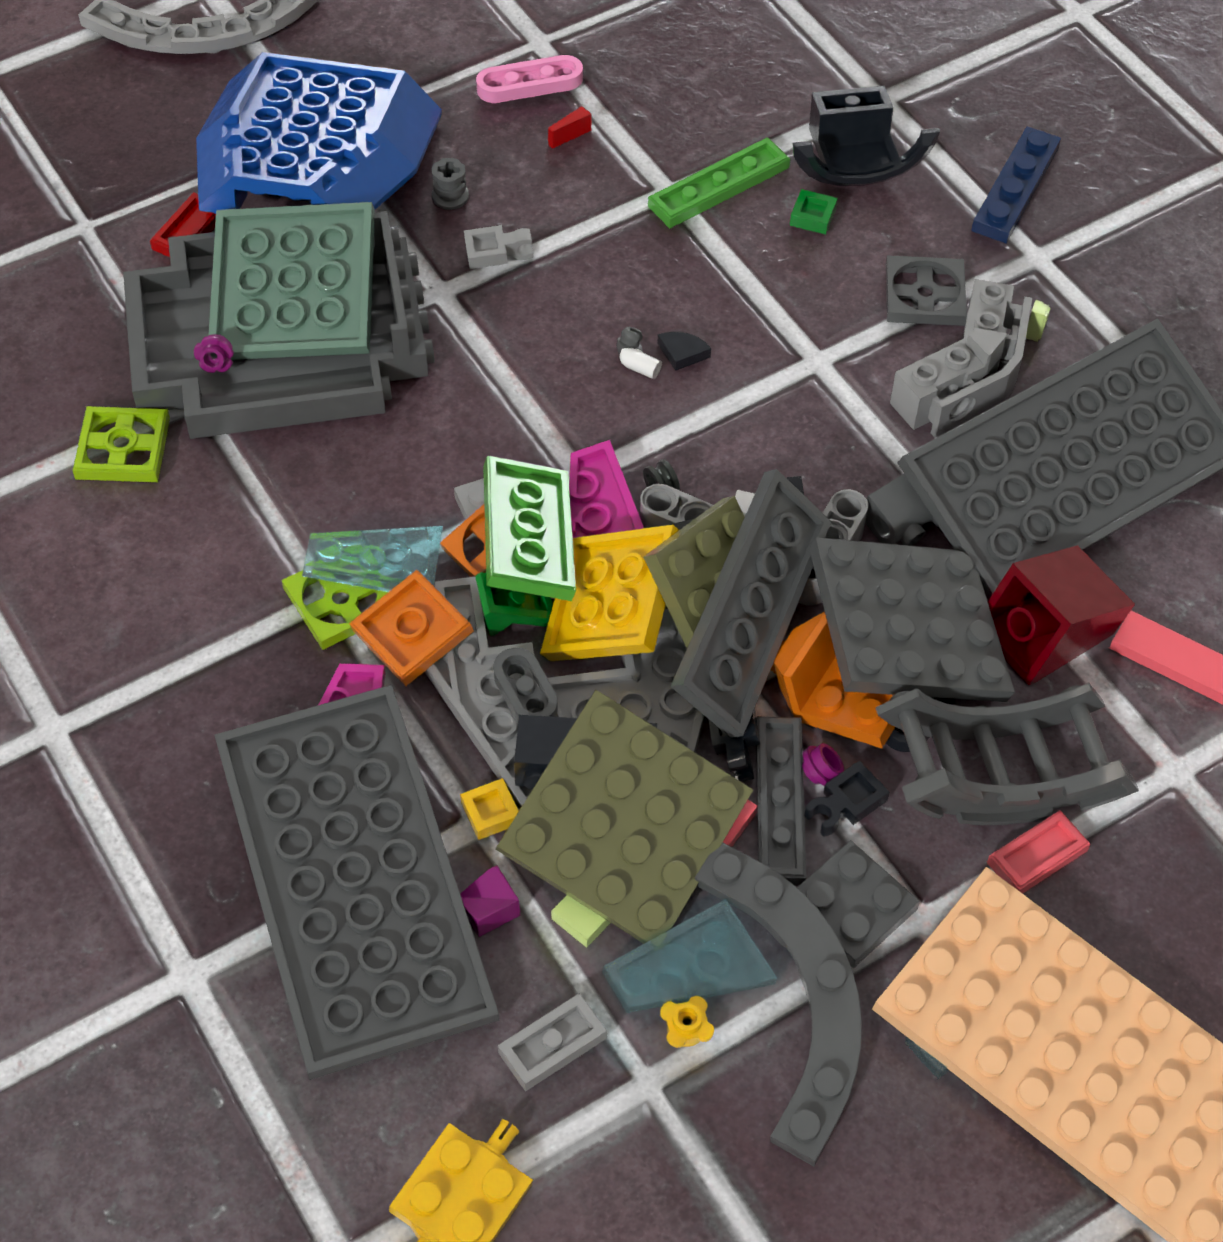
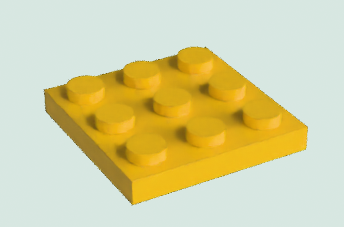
(614, 601)

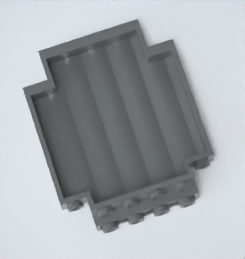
(172, 313)

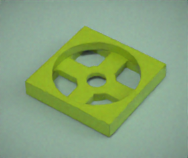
(116, 468)
(324, 632)

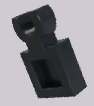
(849, 794)

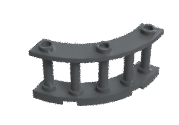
(1003, 801)

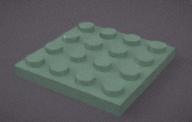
(293, 280)

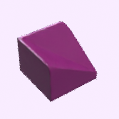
(490, 902)

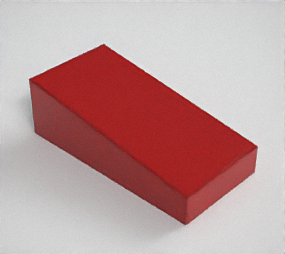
(570, 127)

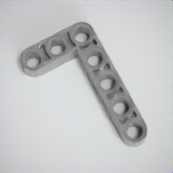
(846, 509)

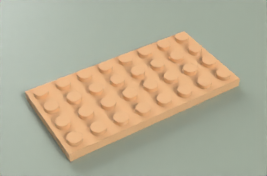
(1072, 1054)

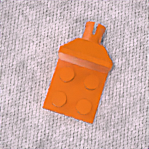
(815, 690)

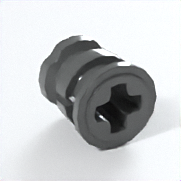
(449, 184)

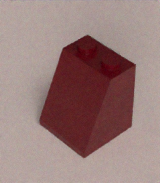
(1054, 611)

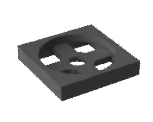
(925, 268)

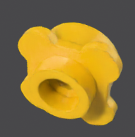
(684, 1035)

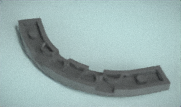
(828, 987)

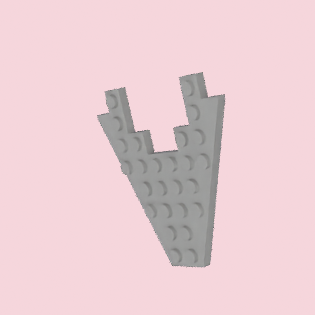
(468, 687)

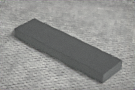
(781, 797)

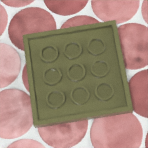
(624, 819)

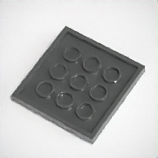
(909, 620)

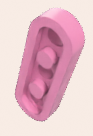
(529, 78)

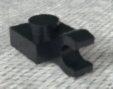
(737, 748)

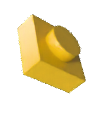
(489, 808)

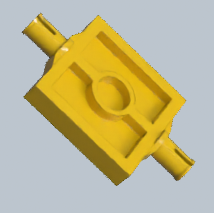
(462, 1188)

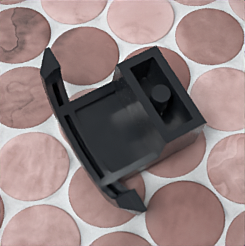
(855, 139)

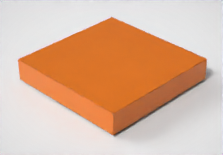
(411, 627)

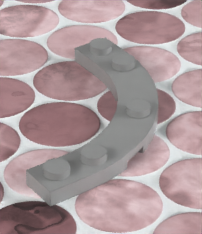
(202, 36)

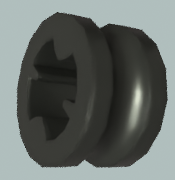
(661, 474)

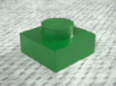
(813, 211)

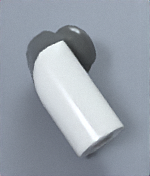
(632, 354)

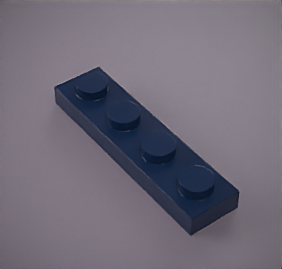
(1016, 184)

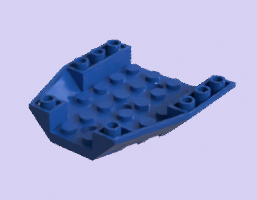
(313, 133)

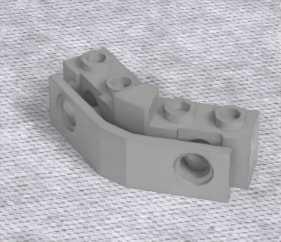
(960, 368)

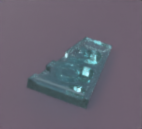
(373, 557)
(696, 958)

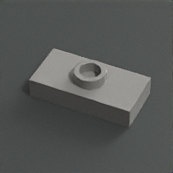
(552, 1042)

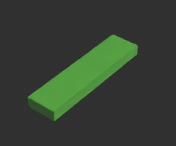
(718, 182)

